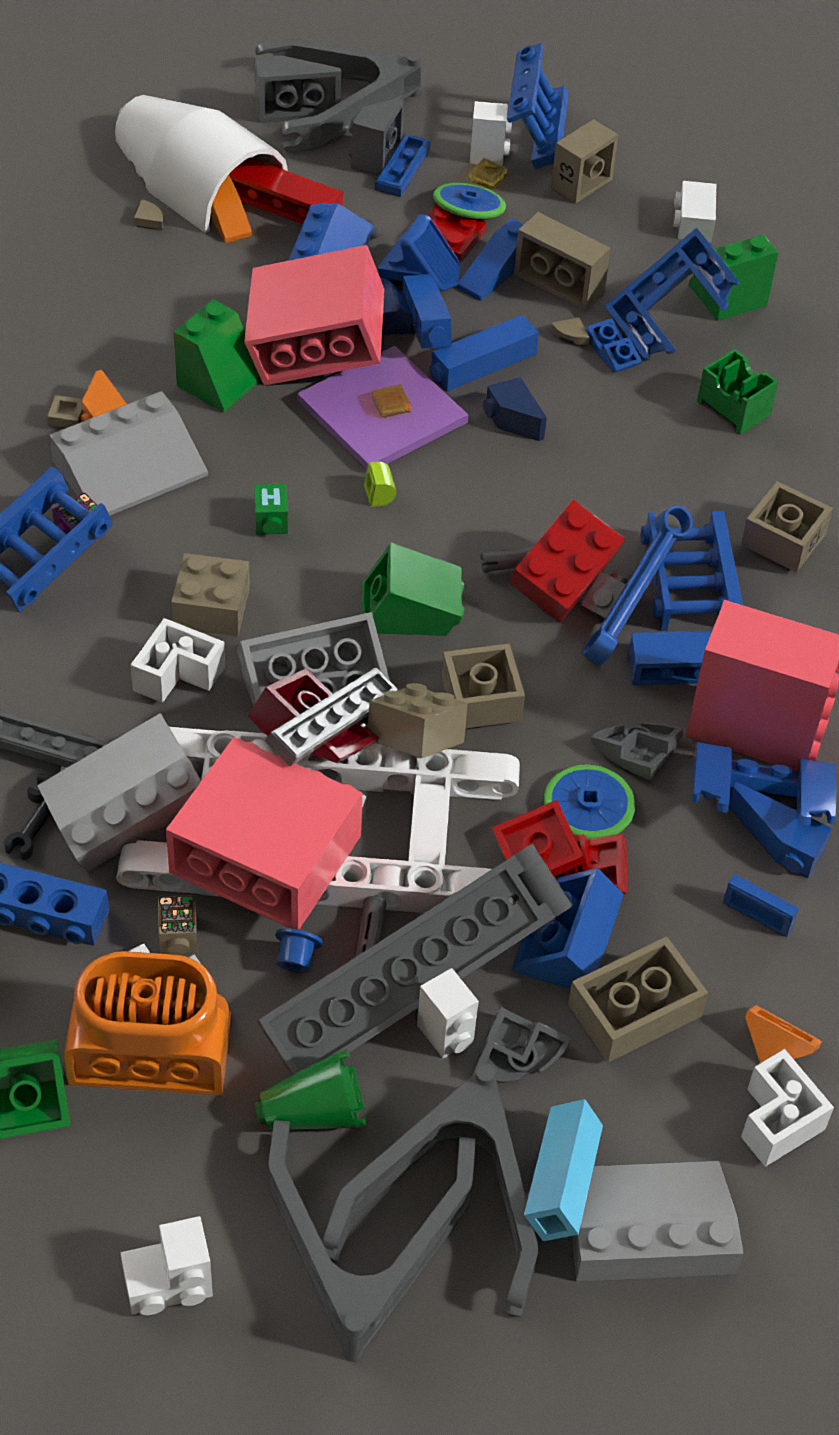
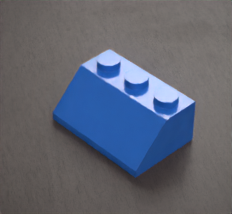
(330, 230)
(577, 937)

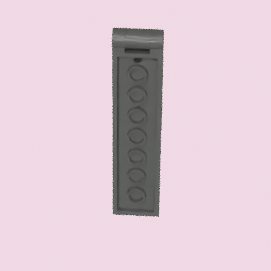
(387, 978)

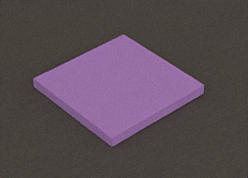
(349, 414)

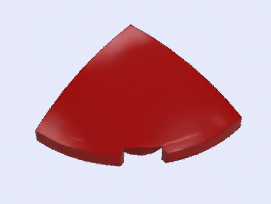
(607, 855)

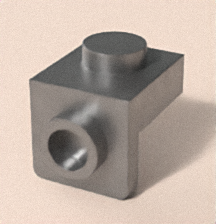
(604, 594)

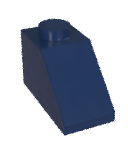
(515, 409)

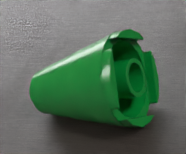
(316, 1097)

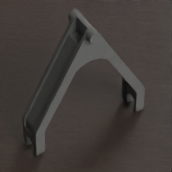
(388, 77)
(468, 1112)
(355, 1302)

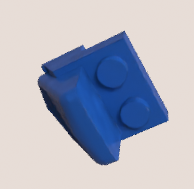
(422, 252)

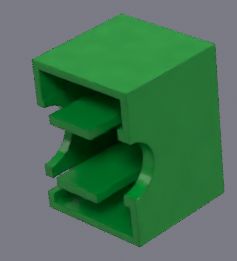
(737, 390)

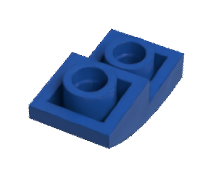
(611, 347)

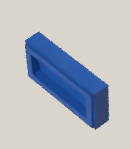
(760, 905)

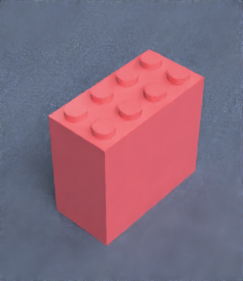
(315, 315)
(765, 686)
(264, 833)

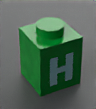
(271, 509)

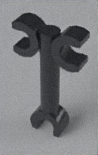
(33, 825)

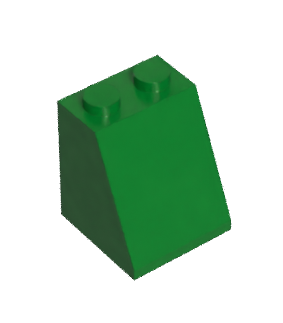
(754, 266)
(214, 357)
(412, 593)

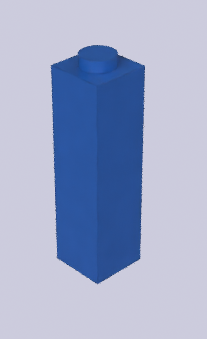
(428, 311)
(484, 353)

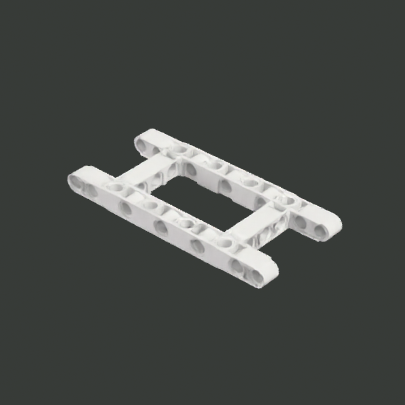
(372, 769)

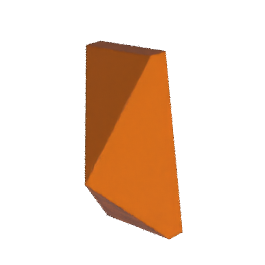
(774, 1034)

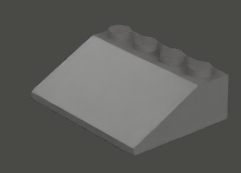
(128, 454)
(332, 651)
(120, 792)
(657, 1223)

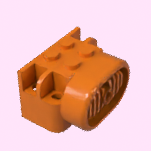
(148, 1025)

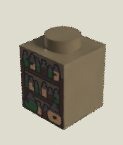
(177, 924)

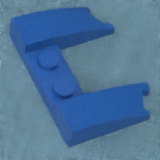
(689, 256)
(812, 783)

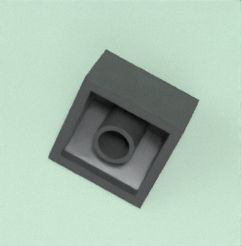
(376, 135)

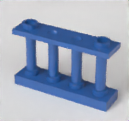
(537, 104)
(29, 511)
(718, 556)

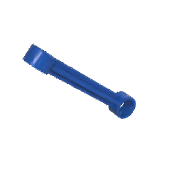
(604, 640)

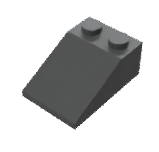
(294, 88)

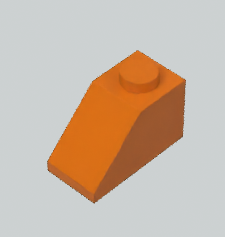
(100, 397)

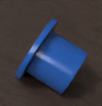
(296, 949)

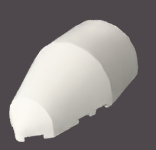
(186, 152)

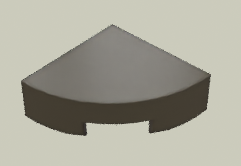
(149, 216)
(571, 330)

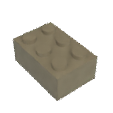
(561, 261)
(637, 999)

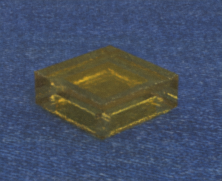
(487, 174)
(391, 401)

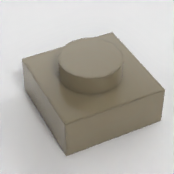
(65, 411)

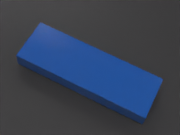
(402, 165)

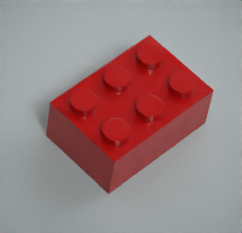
(566, 560)

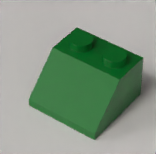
(32, 1089)

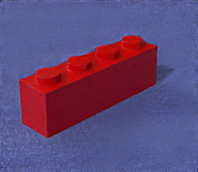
(280, 190)

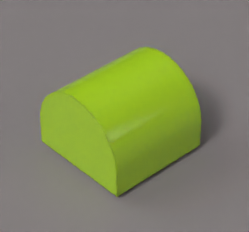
(379, 484)

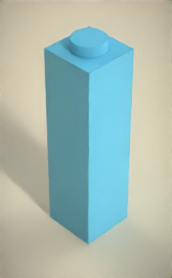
(563, 1170)

